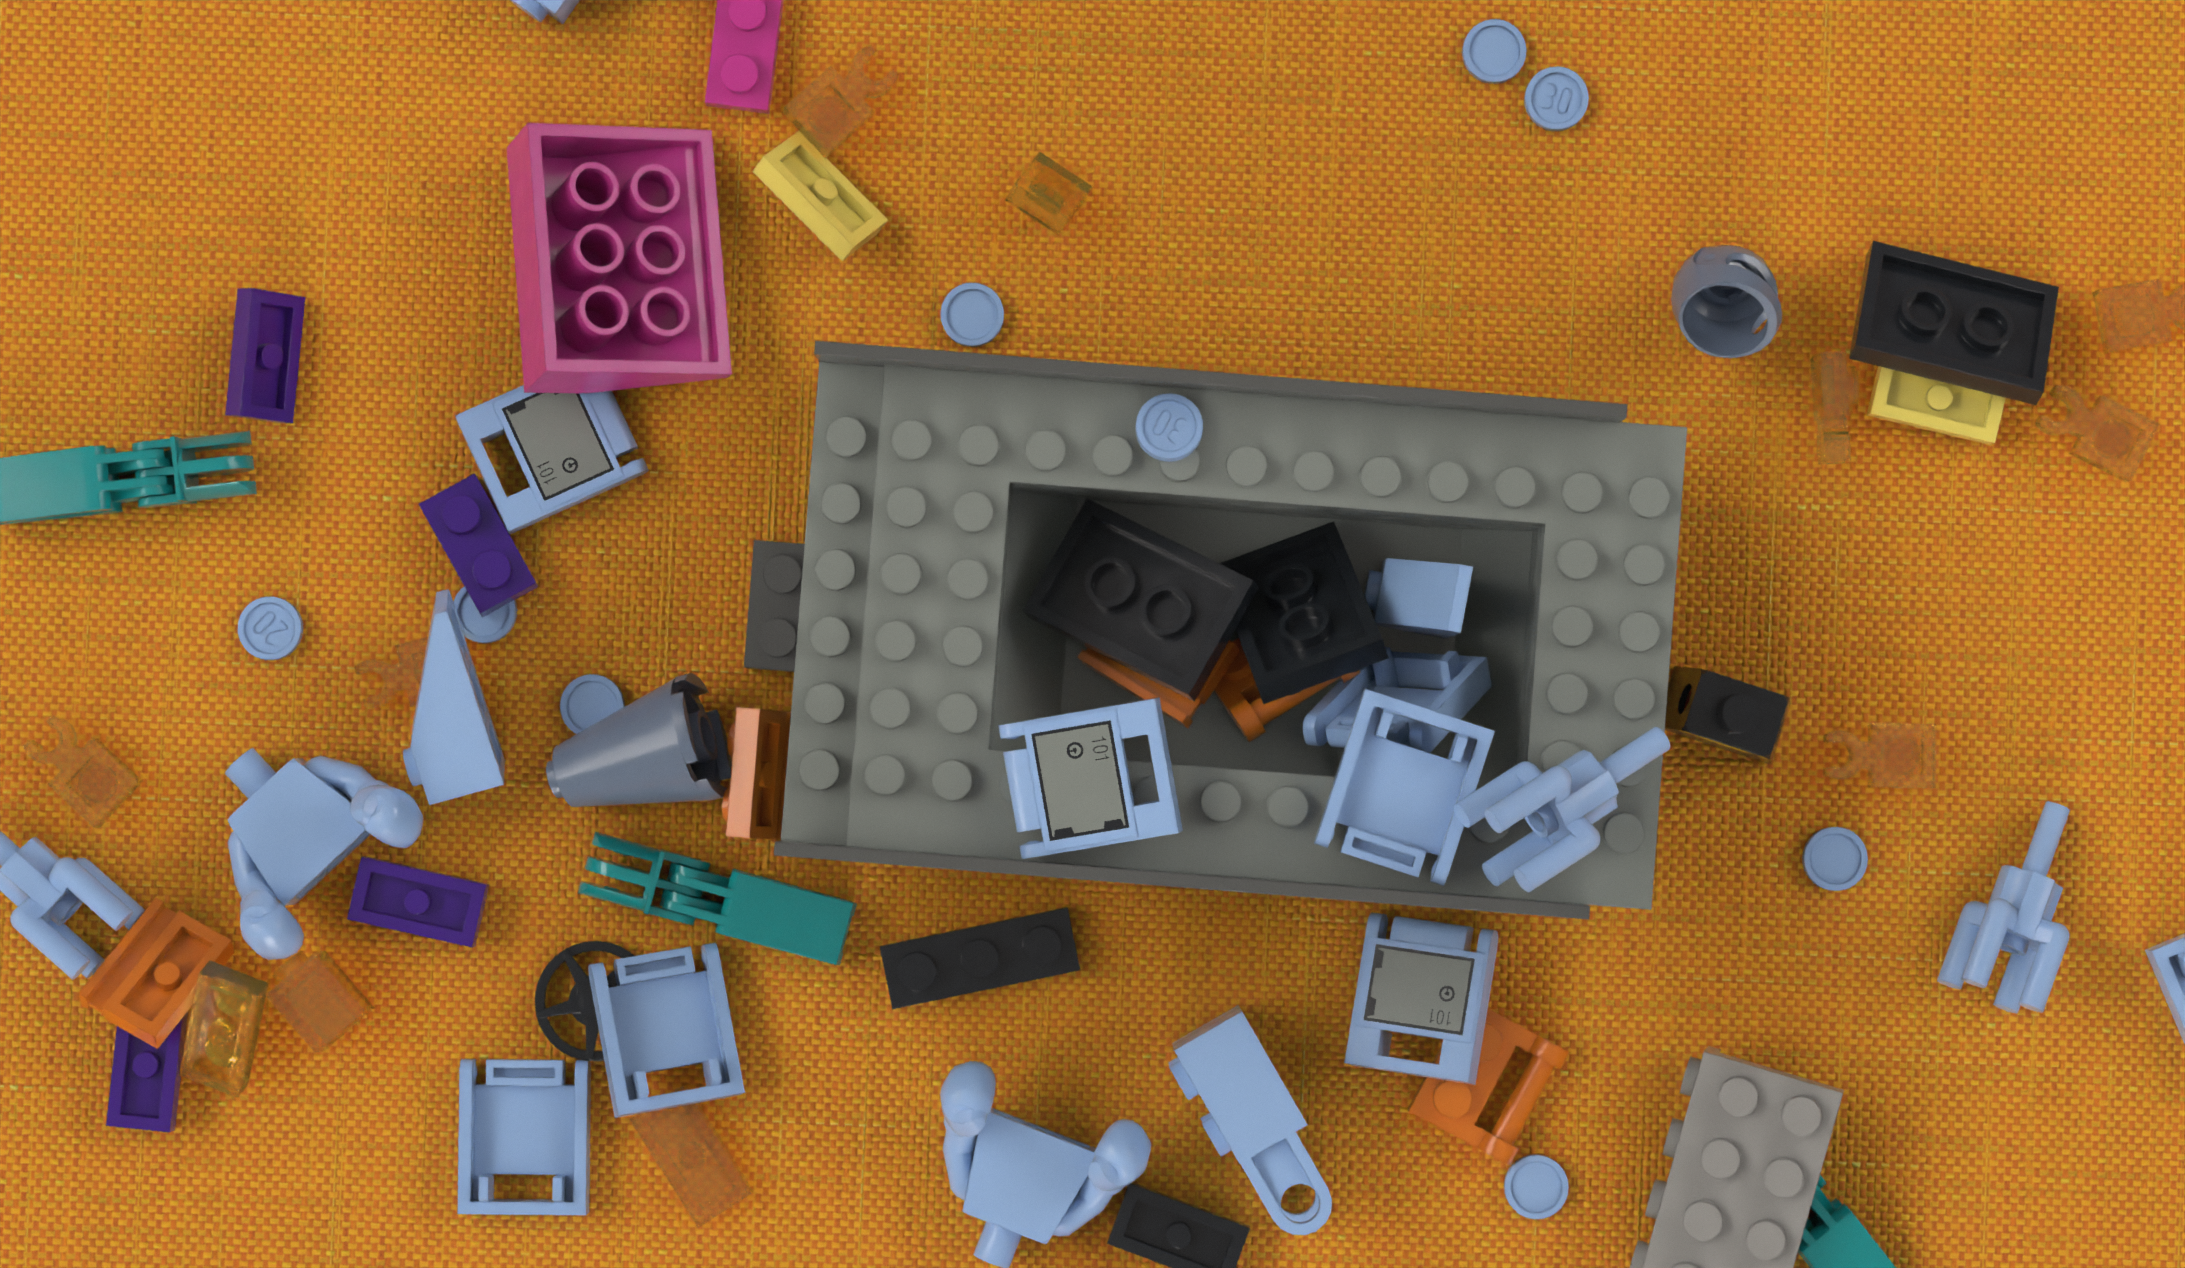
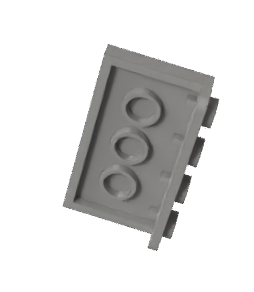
(1739, 1167)

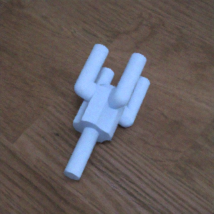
(1557, 807)
(50, 892)
(2016, 922)

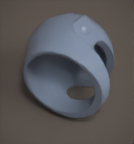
(1723, 299)

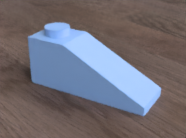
(1419, 596)
(452, 731)

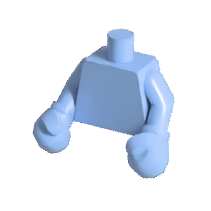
(298, 832)
(1024, 1174)

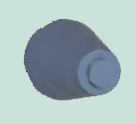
(646, 752)

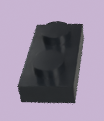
(1175, 1231)

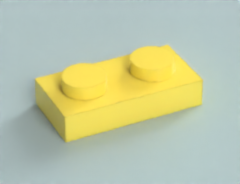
(820, 195)
(1935, 406)

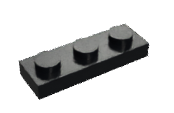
(980, 958)

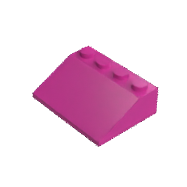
(617, 257)

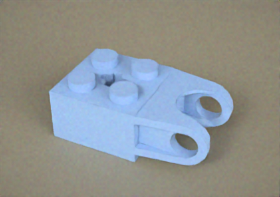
(1251, 1115)

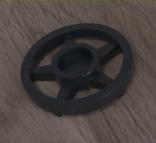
(580, 998)

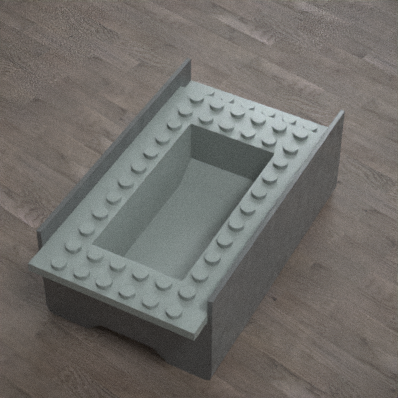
(963, 471)

